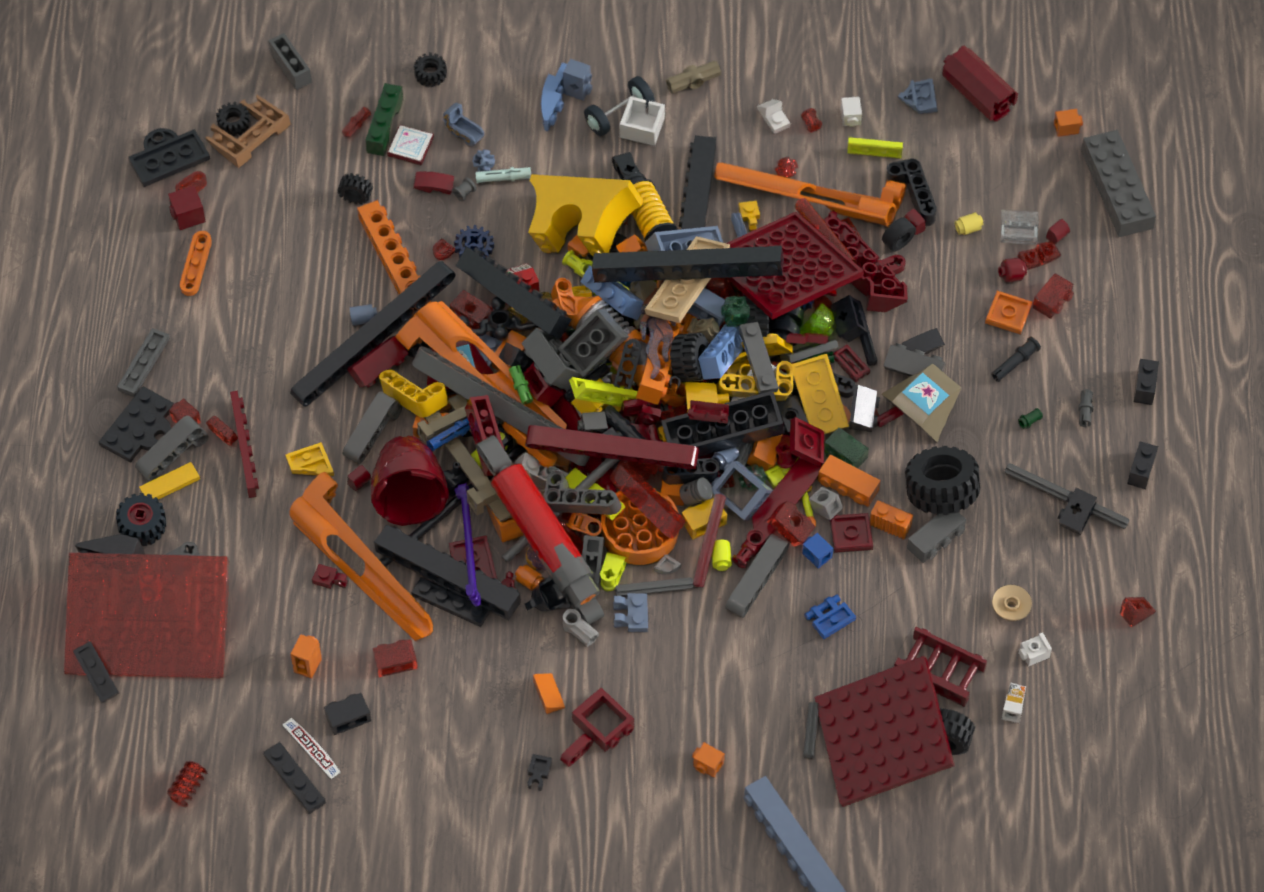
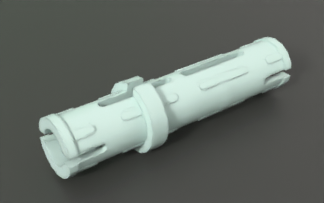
(502, 175)

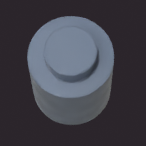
(362, 314)

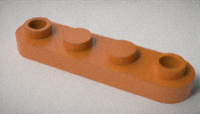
(195, 263)
(545, 458)

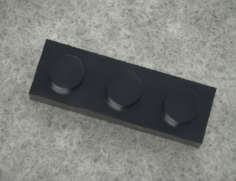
(96, 672)

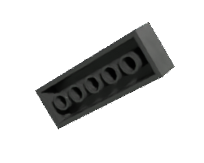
(1118, 183)

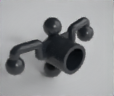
(499, 322)

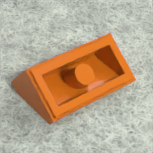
(548, 692)

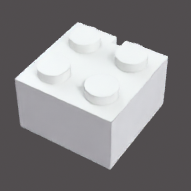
(640, 126)

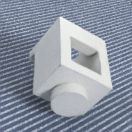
(1031, 655)

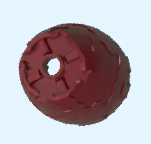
(408, 482)

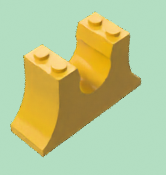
(591, 203)

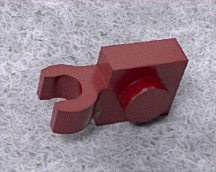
(327, 576)

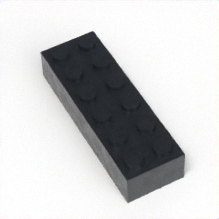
(748, 422)

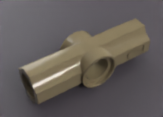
(693, 76)

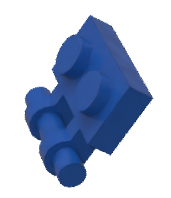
(833, 620)

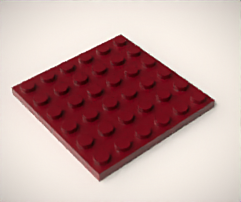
(809, 269)
(884, 731)

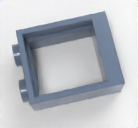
(755, 502)

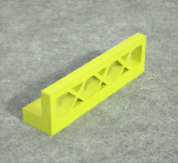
(601, 392)

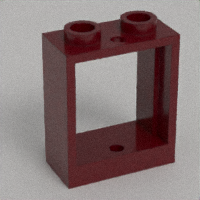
(589, 706)

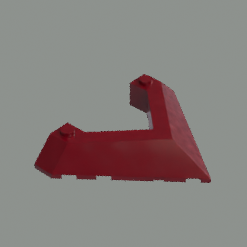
(878, 282)

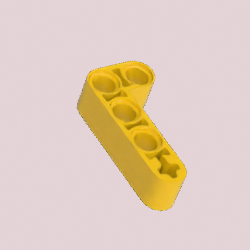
(737, 391)
(417, 400)

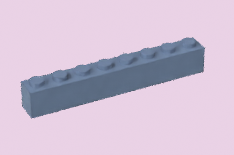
(790, 837)

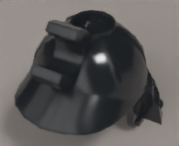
(547, 597)

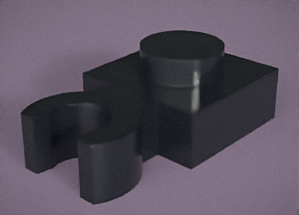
(539, 769)

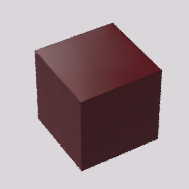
(186, 208)

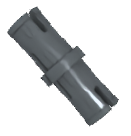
(1085, 408)

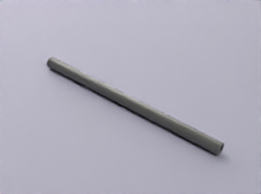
(585, 484)

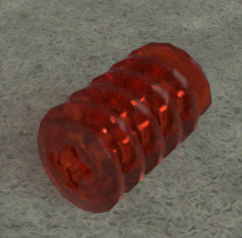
(185, 782)

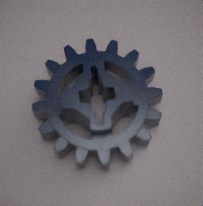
(474, 238)

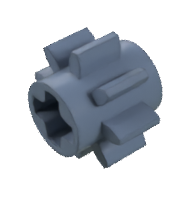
(483, 160)

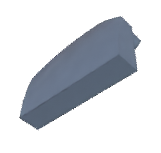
(920, 96)

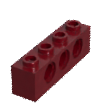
(482, 423)

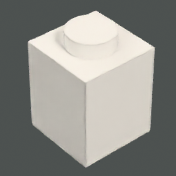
(851, 111)

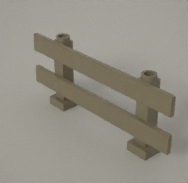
(485, 493)

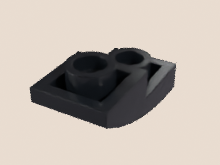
(925, 342)

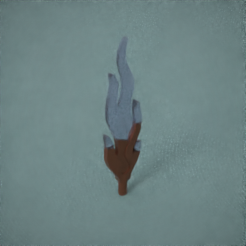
(659, 331)

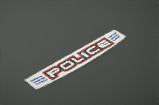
(312, 748)

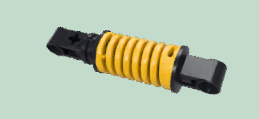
(652, 214)

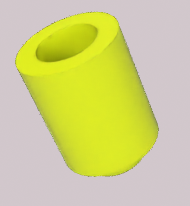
(721, 555)

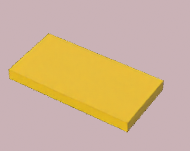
(819, 394)

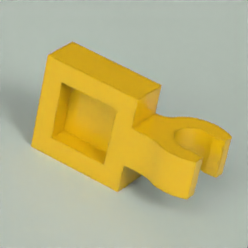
(750, 213)

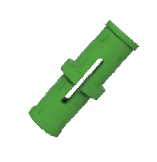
(520, 384)

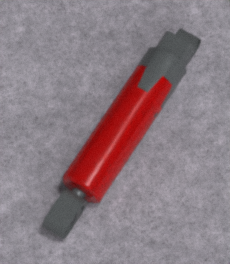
(542, 530)

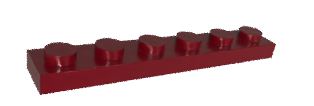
(243, 437)

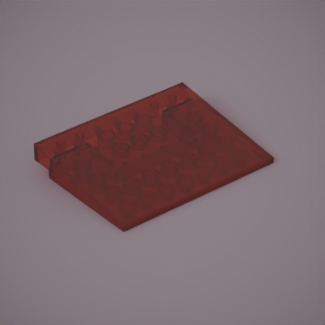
(148, 613)

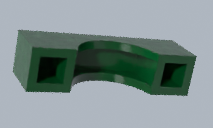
(379, 131)

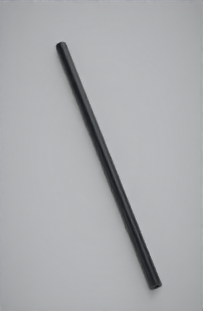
(450, 506)

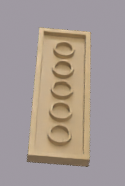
(678, 296)

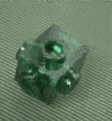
(735, 311)

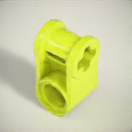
(612, 571)

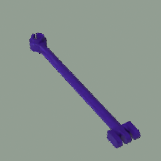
(471, 588)

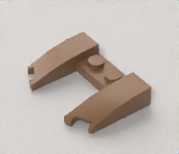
(239, 150)

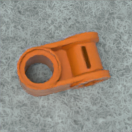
(583, 522)

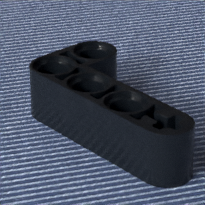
(917, 186)

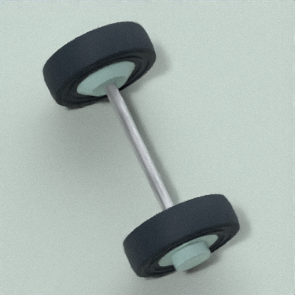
(598, 119)

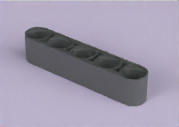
(757, 575)

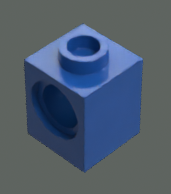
(817, 550)

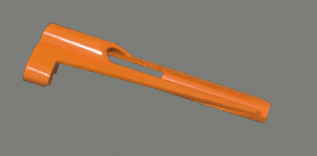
(442, 330)

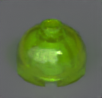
(820, 321)

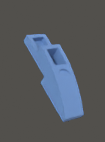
(552, 98)

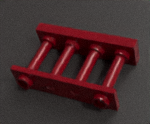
(942, 686)

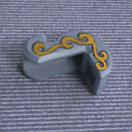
(462, 126)

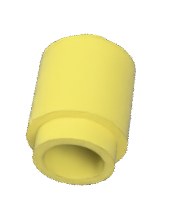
(969, 224)

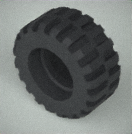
(953, 466)

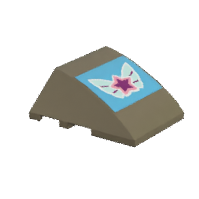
(926, 399)

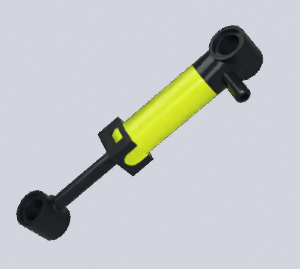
(457, 476)

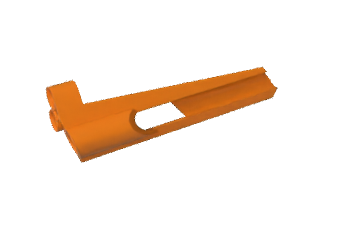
(856, 206)
(318, 520)

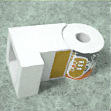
(1014, 703)

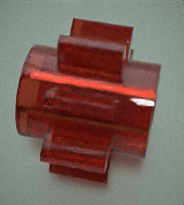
(786, 167)

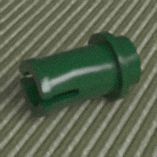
(1026, 420)

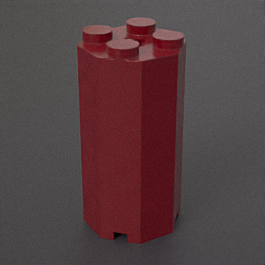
(979, 83)

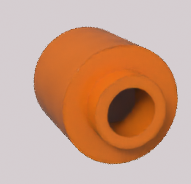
(528, 577)

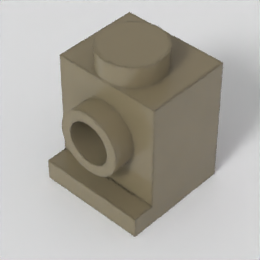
(708, 327)

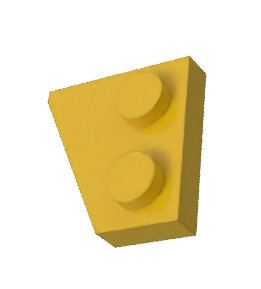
(309, 461)

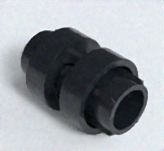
(787, 323)

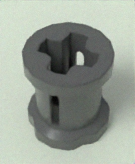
(464, 189)

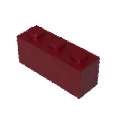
(381, 358)

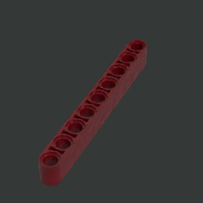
(612, 447)

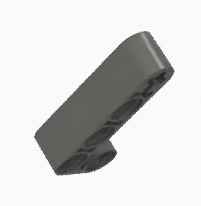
(371, 426)
(171, 447)
(605, 500)

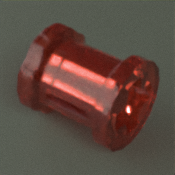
(811, 120)

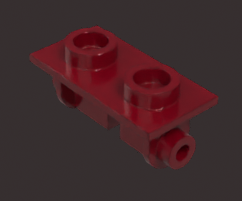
(708, 411)

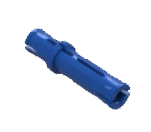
(436, 441)

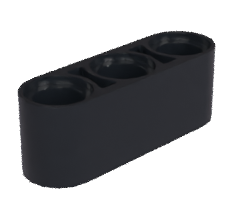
(682, 475)

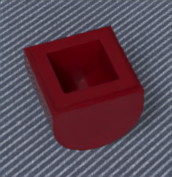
(917, 220)
(1058, 231)
(358, 478)

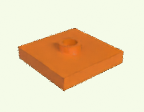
(1008, 312)

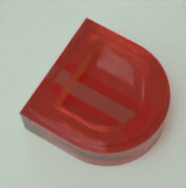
(443, 250)

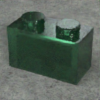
(846, 448)

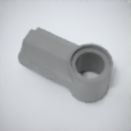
(580, 628)

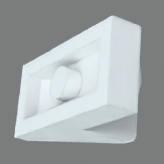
(774, 116)

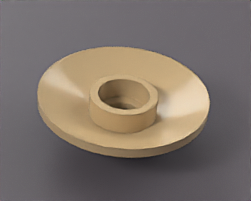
(1011, 595)

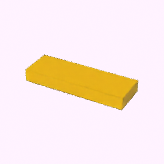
(171, 481)

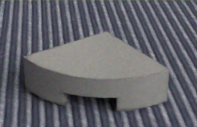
(667, 565)

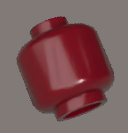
(1012, 270)

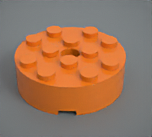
(637, 543)

